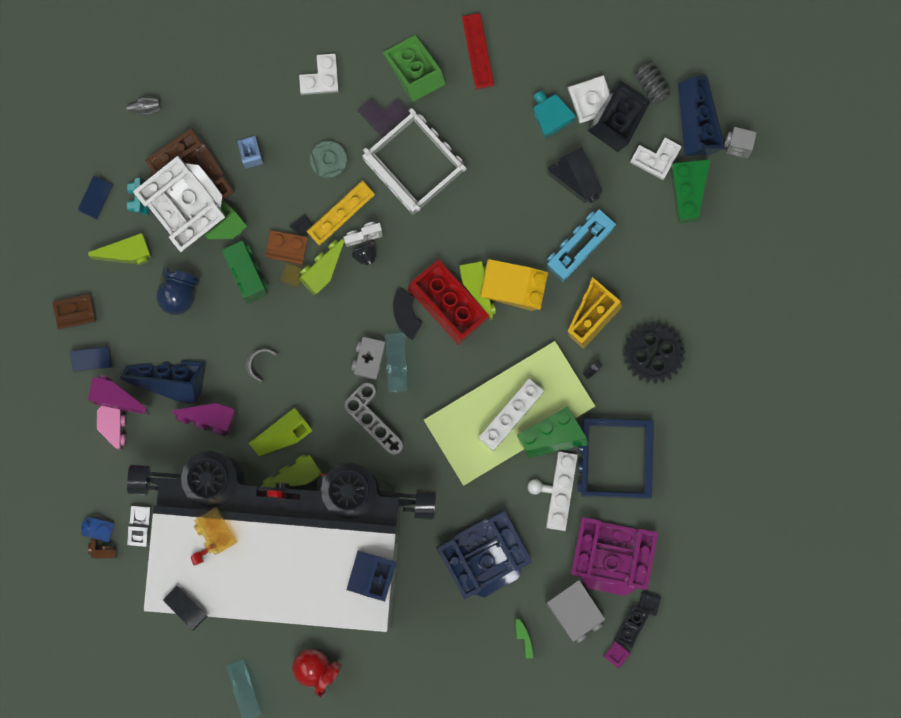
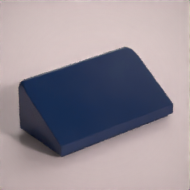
(95, 197)
(90, 359)

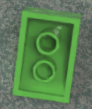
(414, 68)

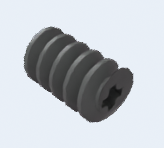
(652, 83)

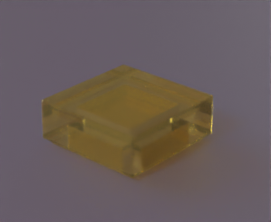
(291, 275)

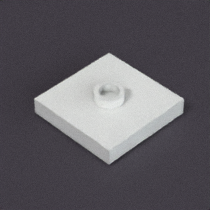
(589, 97)

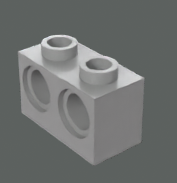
(740, 142)

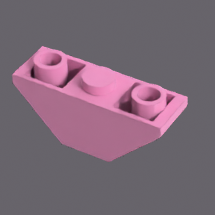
(110, 425)

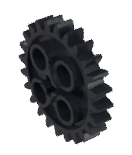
(669, 361)

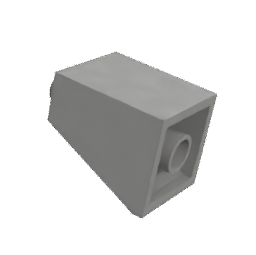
(576, 612)

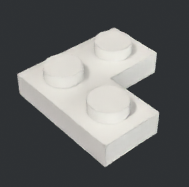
(325, 80)
(656, 163)
(369, 232)

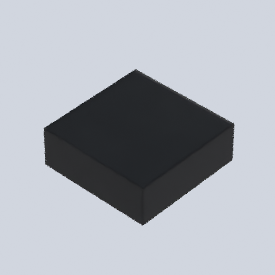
(649, 603)

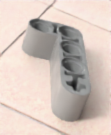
(376, 422)

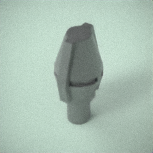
(145, 105)

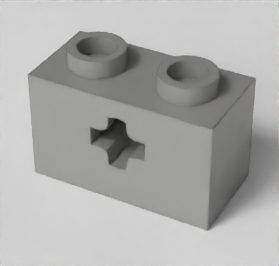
(371, 369)

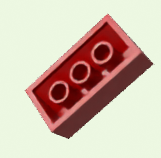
(448, 302)

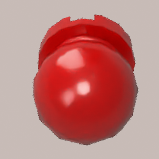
(313, 669)

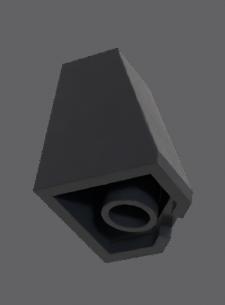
(576, 176)

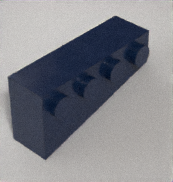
(699, 118)

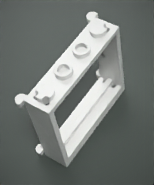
(392, 182)

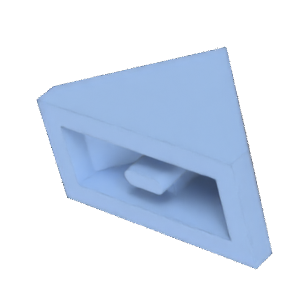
(250, 152)

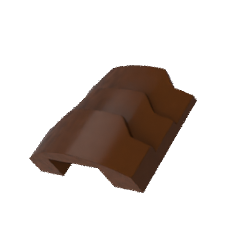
(191, 151)

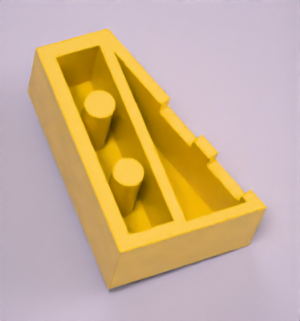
(593, 314)

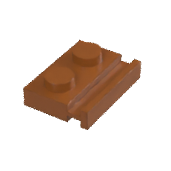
(286, 247)

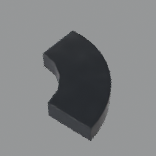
(404, 314)

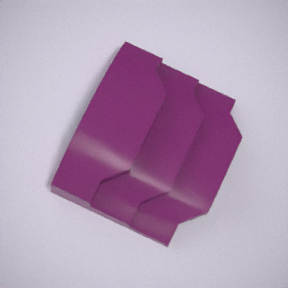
(613, 557)

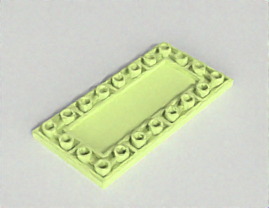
(464, 420)

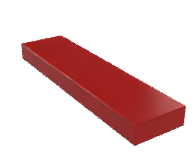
(477, 51)

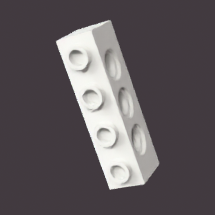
(511, 415)

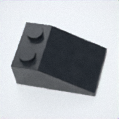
(619, 117)

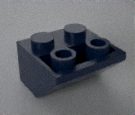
(371, 576)

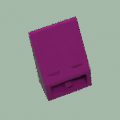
(213, 416)

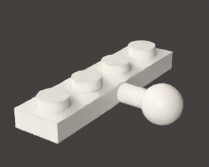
(560, 490)

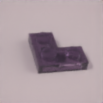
(384, 120)

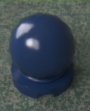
(176, 292)

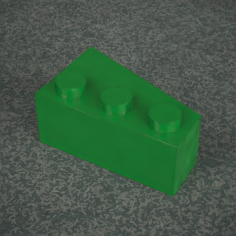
(688, 188)
(245, 272)
(552, 434)

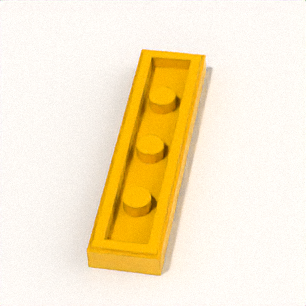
(340, 212)

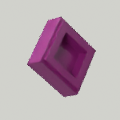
(617, 655)

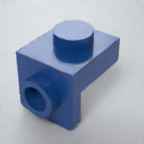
(97, 529)

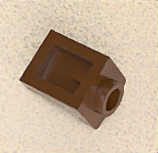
(104, 553)

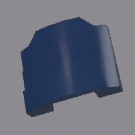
(484, 556)

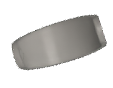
(249, 360)

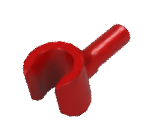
(197, 558)

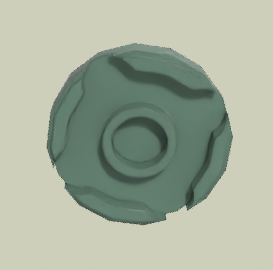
(328, 159)

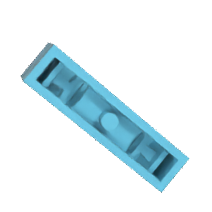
(601, 222)

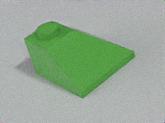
(228, 227)

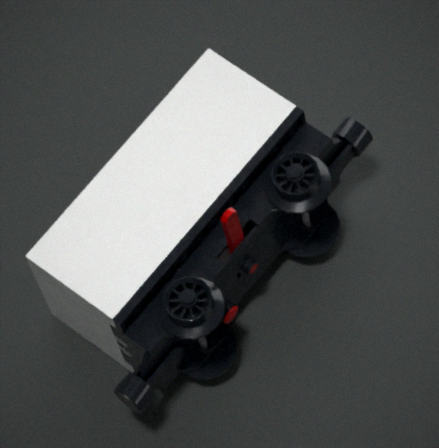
(290, 546)

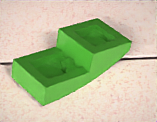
(521, 633)

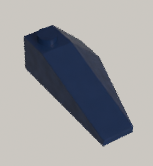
(175, 381)

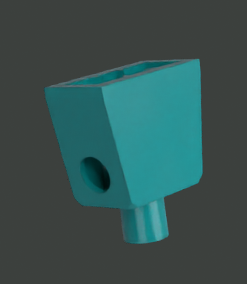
(551, 114)

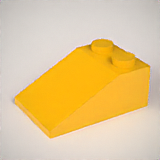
(514, 285)

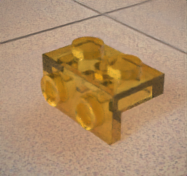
(215, 532)

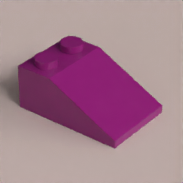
(108, 394)

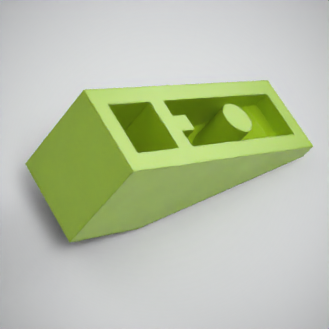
(129, 250)

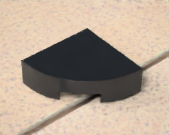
(301, 225)
(592, 369)

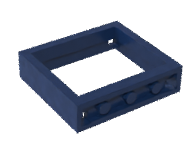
(648, 458)

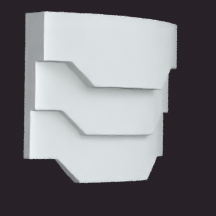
(182, 201)

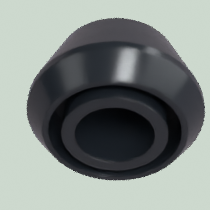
(365, 253)

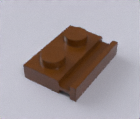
(74, 312)

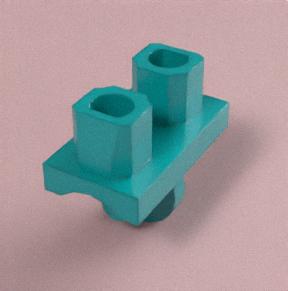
(136, 205)

